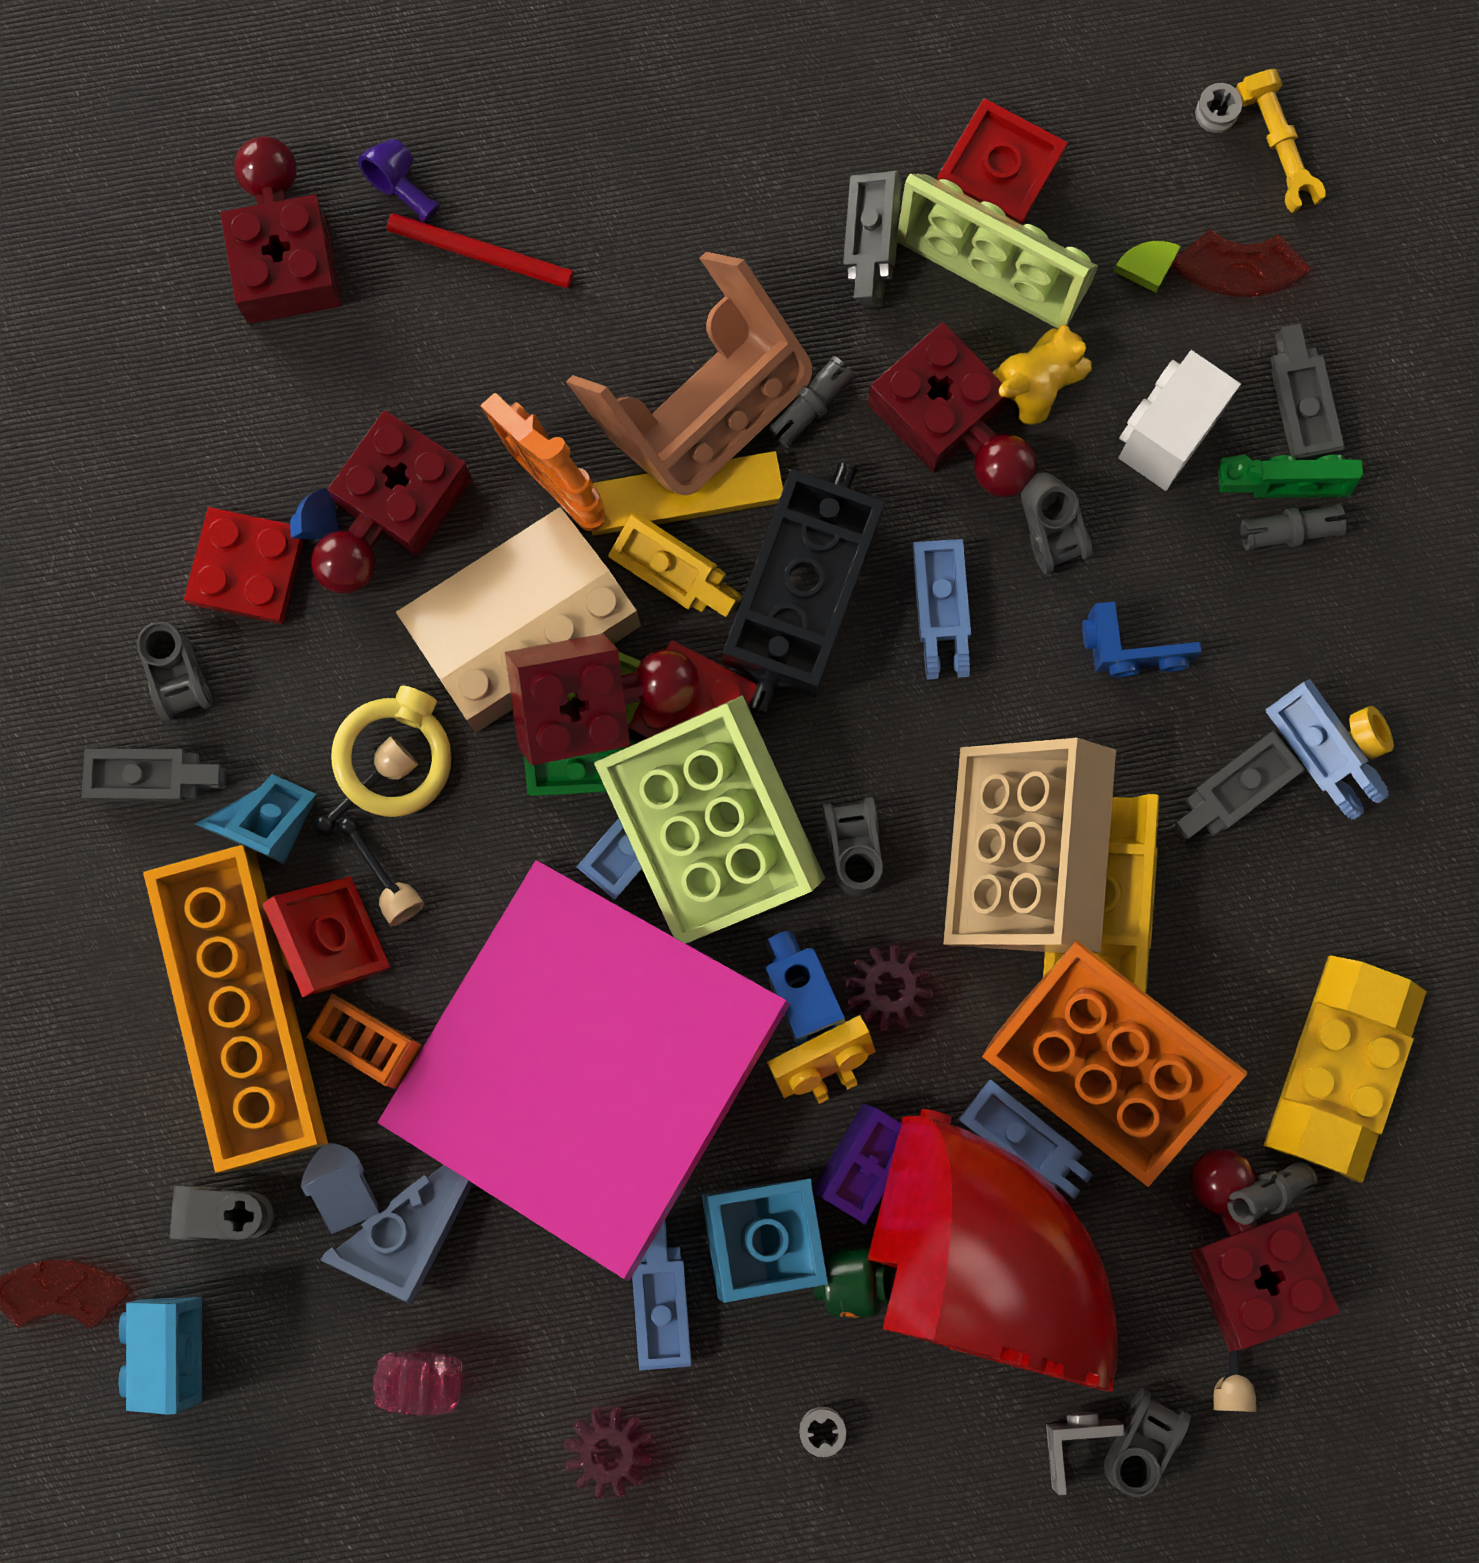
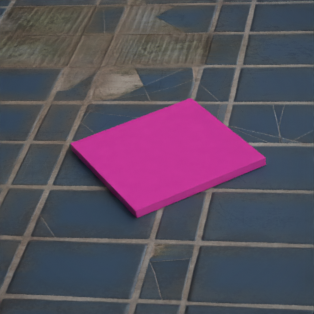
(583, 1067)

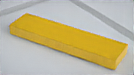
(736, 486)

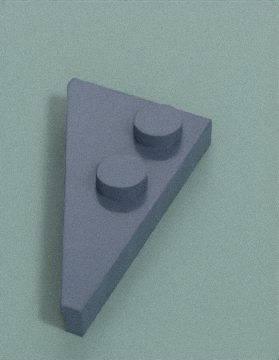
(403, 1240)

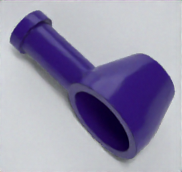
(387, 168)

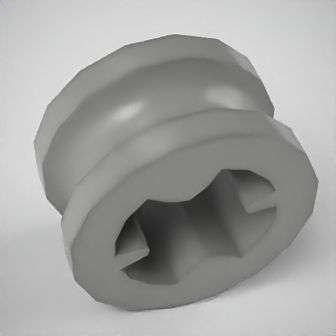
(1226, 94)
(824, 1448)

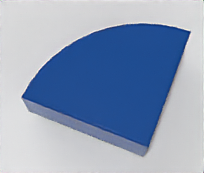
(314, 517)

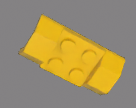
(1128, 889)
(1346, 1067)

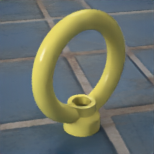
(410, 708)

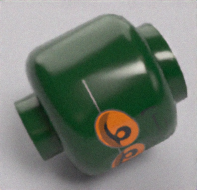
(854, 1284)

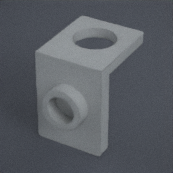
(1078, 1426)

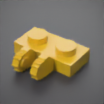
(831, 1052)

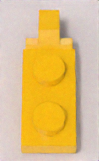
(673, 567)

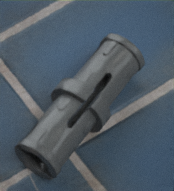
(811, 401)
(1293, 527)
(1272, 1192)

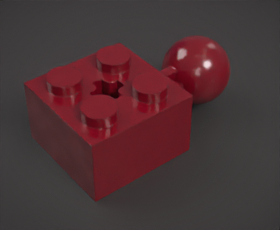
(277, 230)
(944, 426)
(404, 515)
(596, 715)
(1232, 1264)

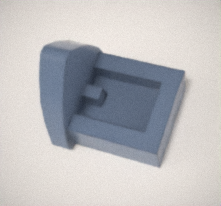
(339, 1187)

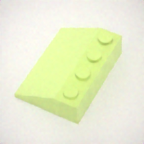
(993, 250)
(710, 821)

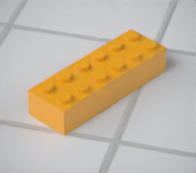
(235, 1009)

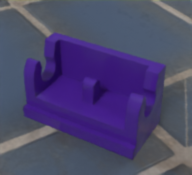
(860, 1164)

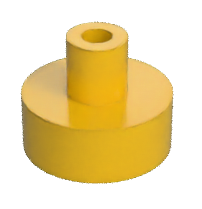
(1371, 732)

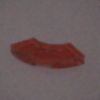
(1241, 268)
(63, 1289)

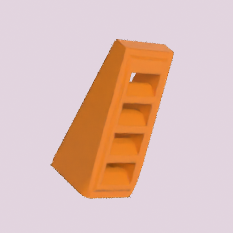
(395, 1046)

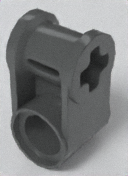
(1059, 530)
(175, 681)
(853, 836)
(213, 1214)
(1146, 1441)

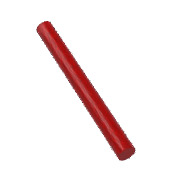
(480, 250)

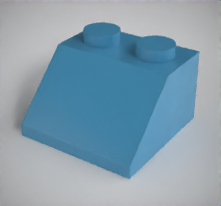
(764, 1239)
(162, 1355)

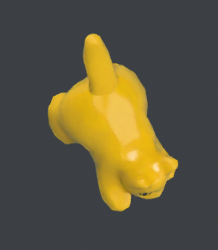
(1037, 376)

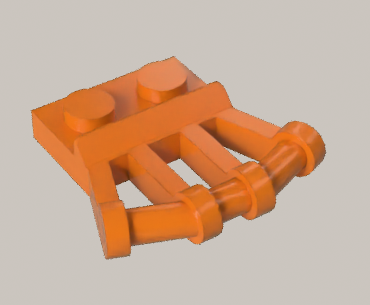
(546, 461)

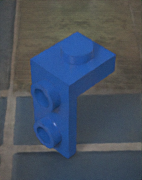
(1102, 635)

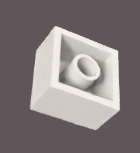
(1176, 418)

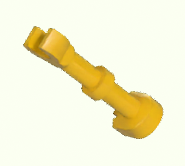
(1263, 89)

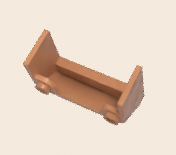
(724, 402)

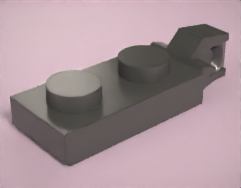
(872, 234)
(1304, 397)
(147, 775)
(1239, 787)

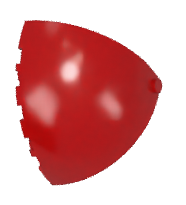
(991, 1258)

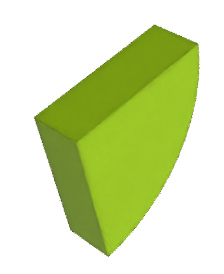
(1147, 263)

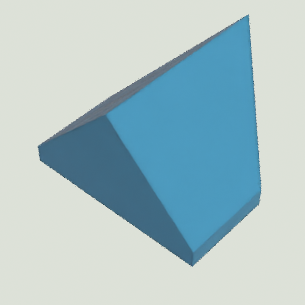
(264, 818)

